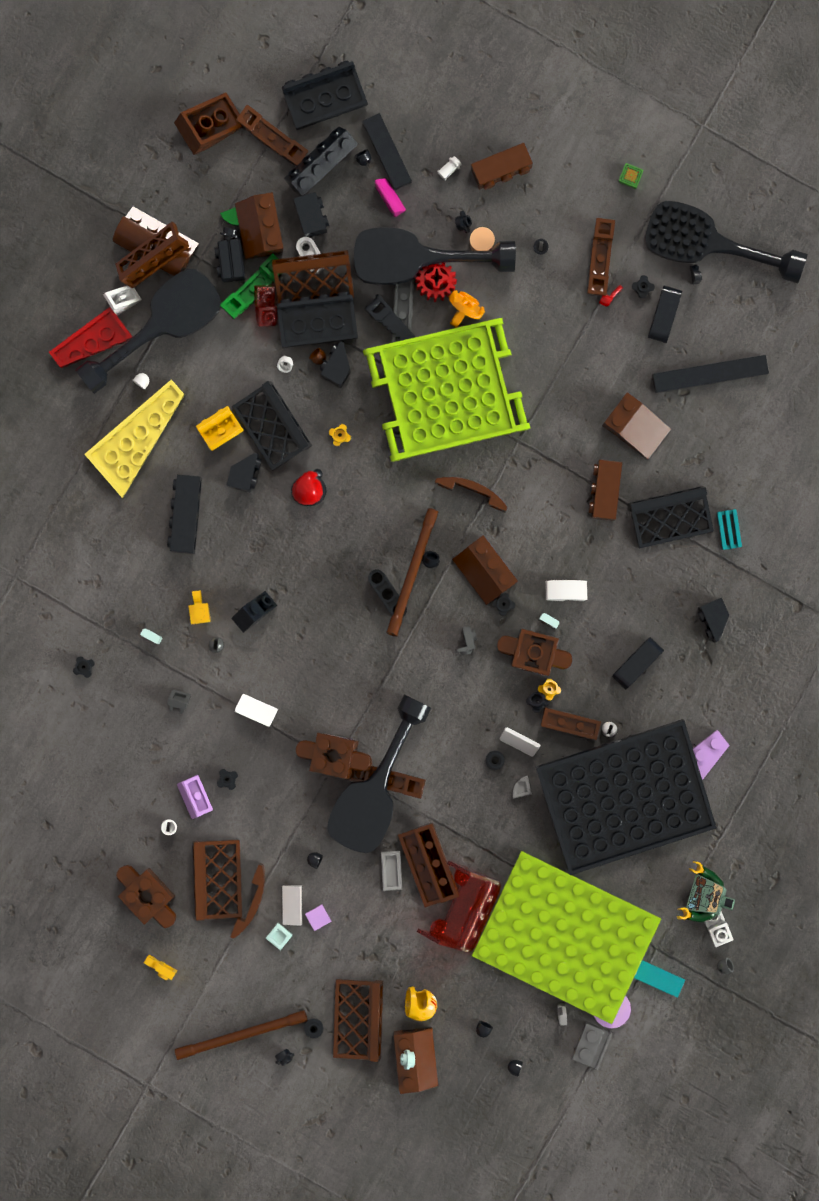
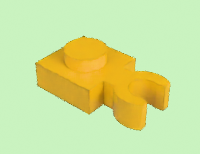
(164, 970)

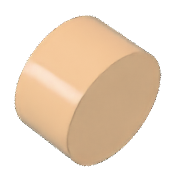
(482, 239)

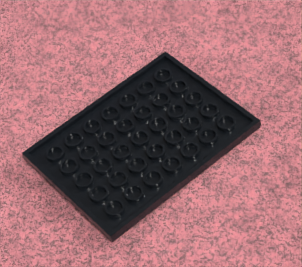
(626, 797)

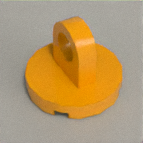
(466, 306)

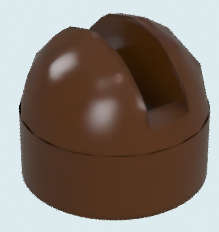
(317, 356)

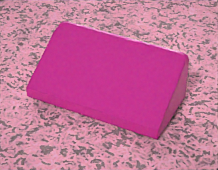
(389, 197)

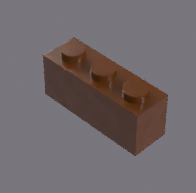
(501, 166)
(605, 490)

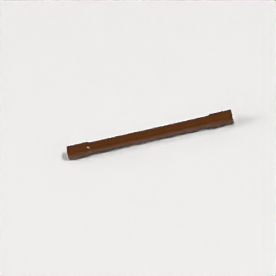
(428, 525)
(192, 1049)

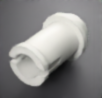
(451, 166)

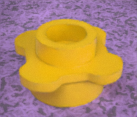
(338, 440)
(554, 689)

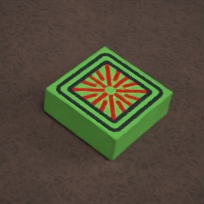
(630, 176)

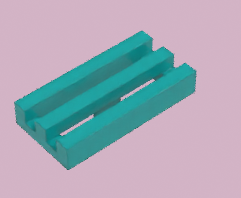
(736, 528)

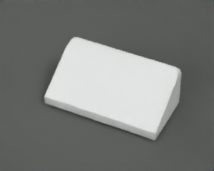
(256, 710)
(519, 742)
(292, 905)

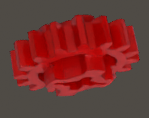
(427, 280)

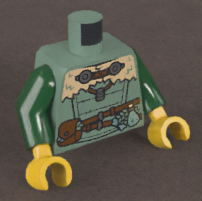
(706, 896)

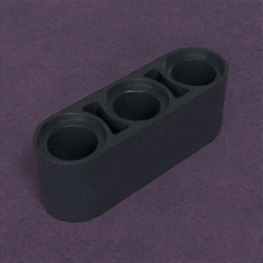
(665, 314)
(383, 585)
(637, 663)

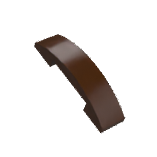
(271, 136)
(600, 256)
(449, 482)
(397, 782)
(258, 879)

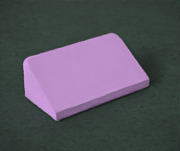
(194, 797)

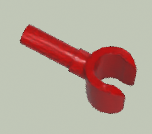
(606, 300)

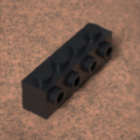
(320, 161)
(185, 515)

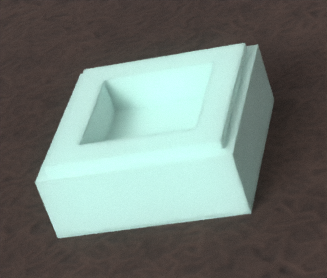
(549, 620)
(151, 636)
(279, 936)

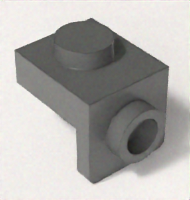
(470, 637)

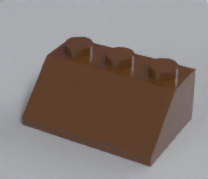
(259, 226)
(484, 570)
(424, 1073)

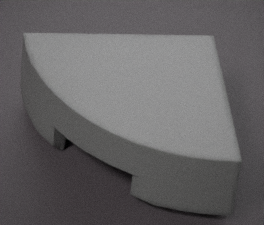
(521, 788)
(562, 1015)

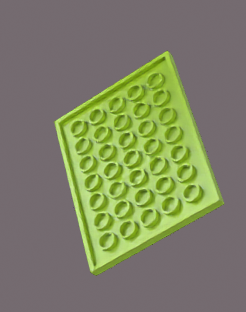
(566, 937)

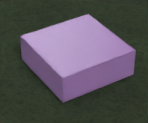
(318, 917)

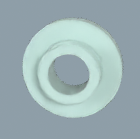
(407, 1059)

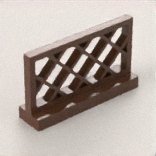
(309, 262)
(200, 875)
(374, 1023)

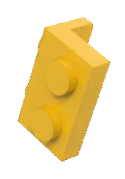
(219, 428)

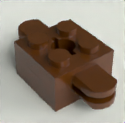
(534, 652)
(333, 755)
(146, 896)

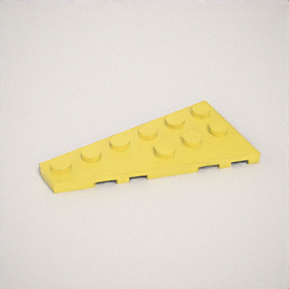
(129, 444)

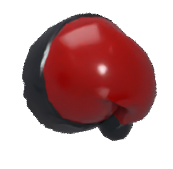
(309, 488)

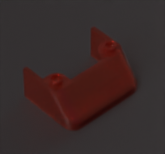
(468, 911)

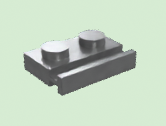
(592, 1045)

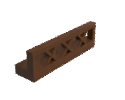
(152, 259)

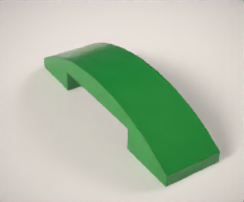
(244, 296)

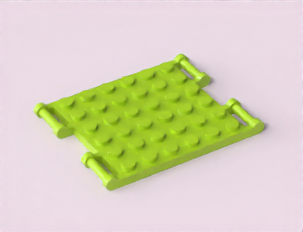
(446, 389)

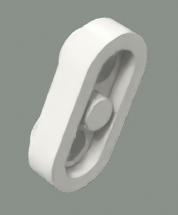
(312, 250)

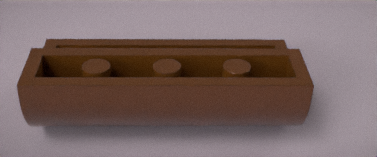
(139, 227)
(428, 865)

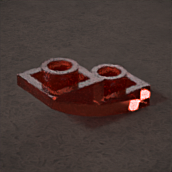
(264, 305)

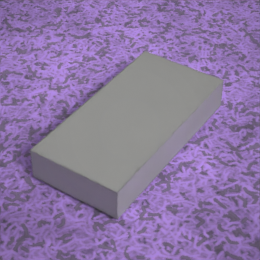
(391, 870)

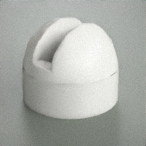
(282, 367)
(141, 380)
(605, 727)
(172, 828)

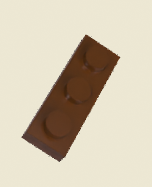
(570, 723)

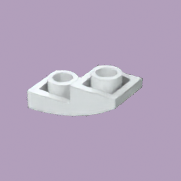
(566, 590)
(719, 930)

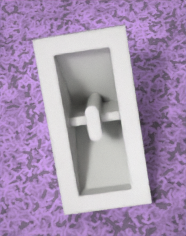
(122, 299)

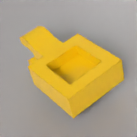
(199, 611)

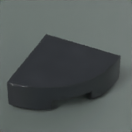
(695, 274)

